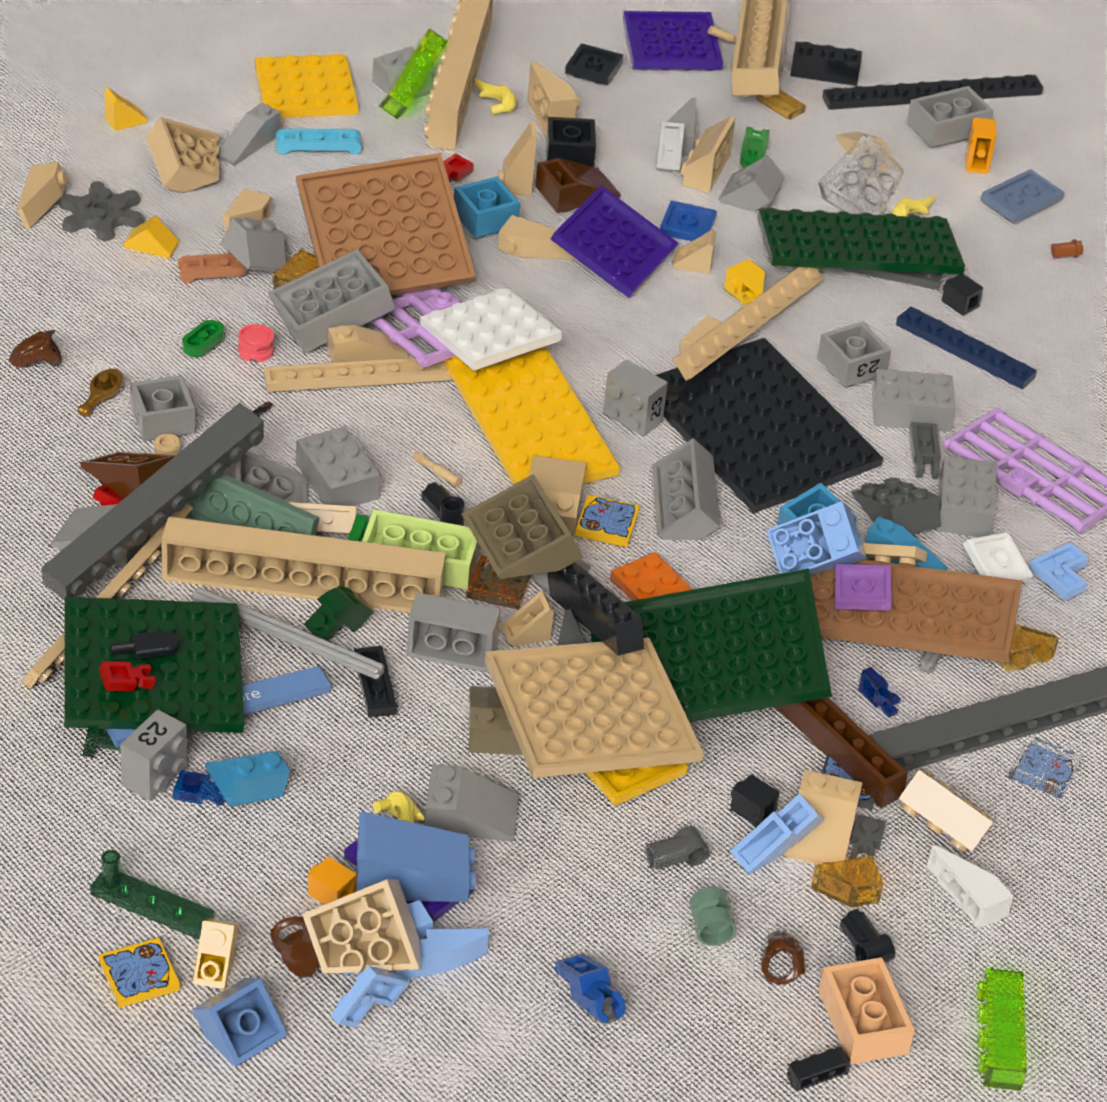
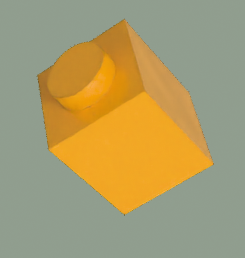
(330, 881)

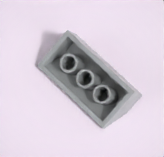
(686, 493)

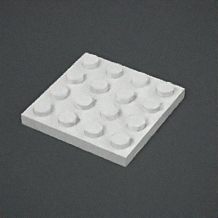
(490, 328)

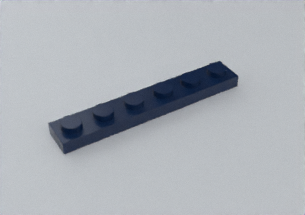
(966, 347)

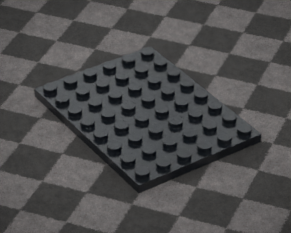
(765, 426)

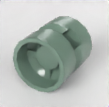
(712, 916)

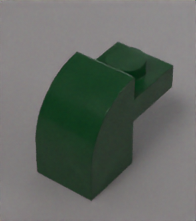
(338, 608)

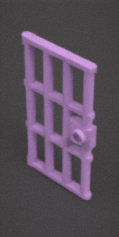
(425, 302)
(1024, 479)

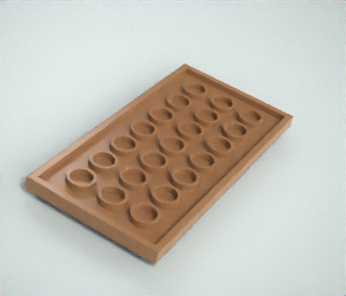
(928, 612)

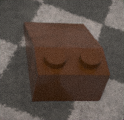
(125, 470)

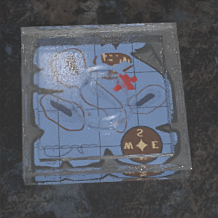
(1045, 767)

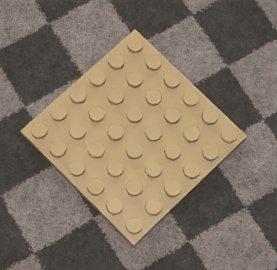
(591, 708)

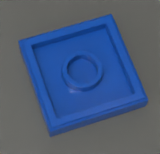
(687, 221)

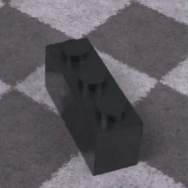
(826, 63)

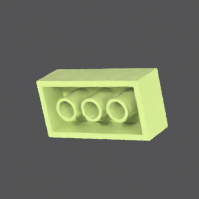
(429, 535)

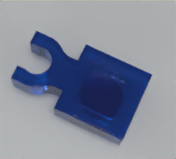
(876, 691)
(195, 788)

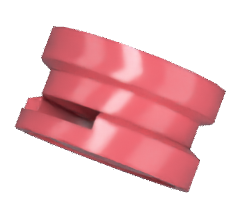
(256, 342)

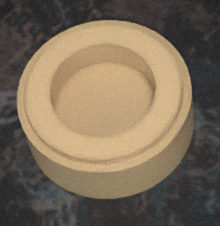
(167, 444)

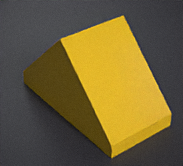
(121, 112)
(152, 238)

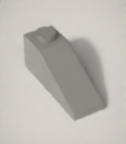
(687, 116)
(251, 134)

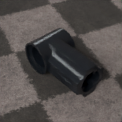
(445, 506)
(865, 938)

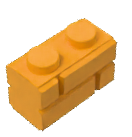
(980, 145)

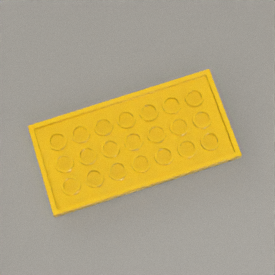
(531, 411)

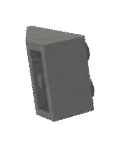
(900, 503)

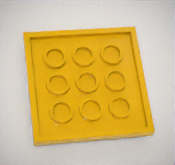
(307, 85)

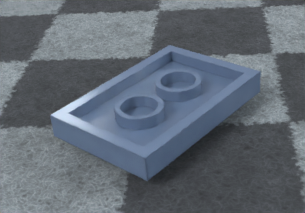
(1022, 195)

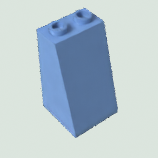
(424, 859)

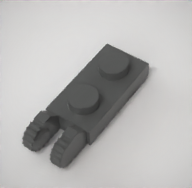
(925, 448)

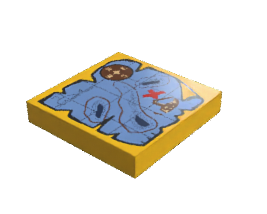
(607, 520)
(139, 972)

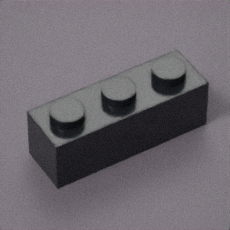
(818, 1068)

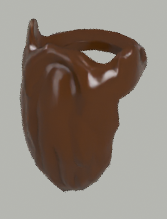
(36, 348)
(785, 942)
(296, 948)

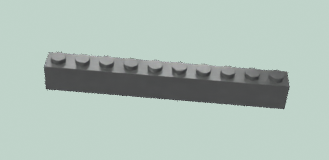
(153, 502)
(996, 720)

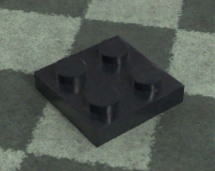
(594, 64)

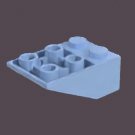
(817, 541)

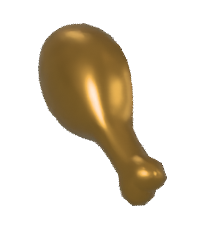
(102, 387)

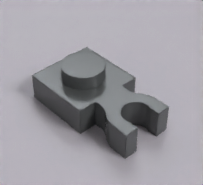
(867, 835)

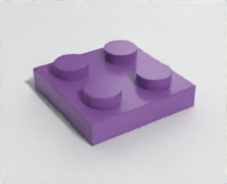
(863, 587)

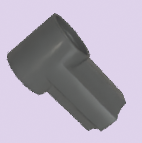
(684, 847)

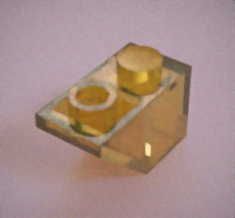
(1030, 648)
(849, 881)

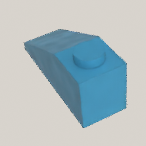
(887, 532)

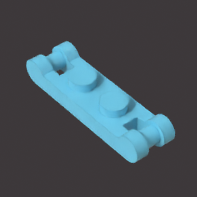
(318, 140)

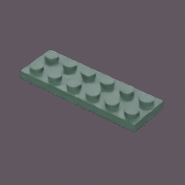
(239, 504)

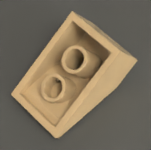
(550, 96)
(563, 485)
(837, 803)

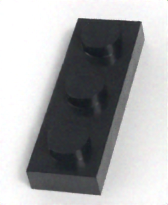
(377, 694)

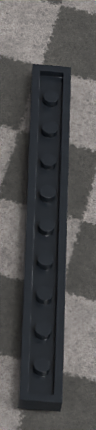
(903, 93)

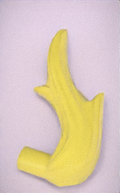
(501, 93)
(907, 206)
(399, 806)

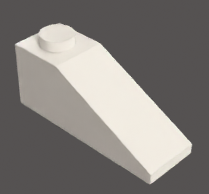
(973, 888)

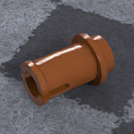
(1067, 249)

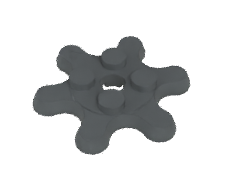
(111, 211)

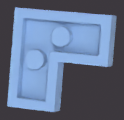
(1058, 569)
(371, 987)

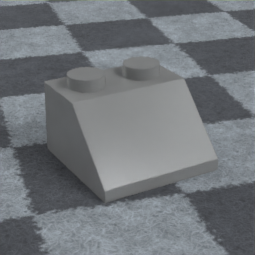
(387, 68)
(753, 186)
(255, 244)

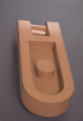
(209, 266)

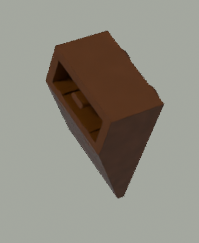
(569, 183)

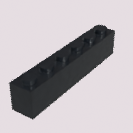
(597, 609)

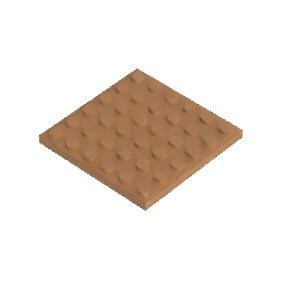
(395, 216)

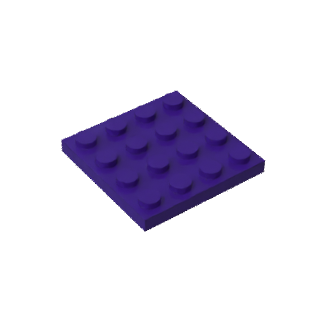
(671, 40)
(614, 241)

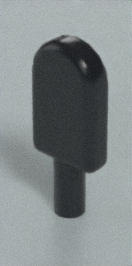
(148, 645)

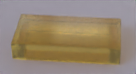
(783, 104)

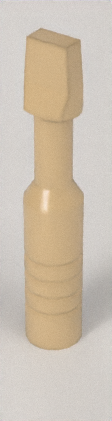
(722, 34)
(438, 469)

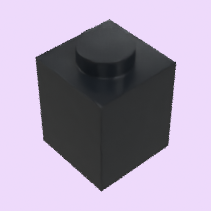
(962, 294)
(754, 800)

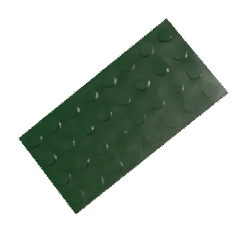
(860, 241)

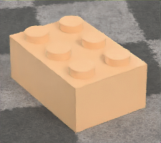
(866, 1010)

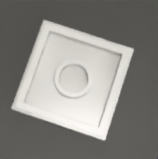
(997, 557)

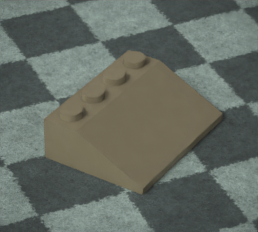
(522, 531)
(489, 724)

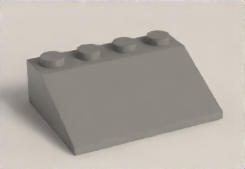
(331, 296)

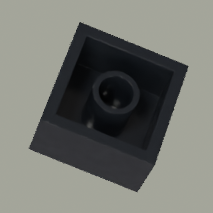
(571, 139)

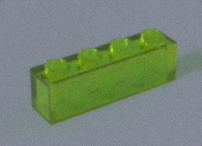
(413, 73)
(1002, 1029)

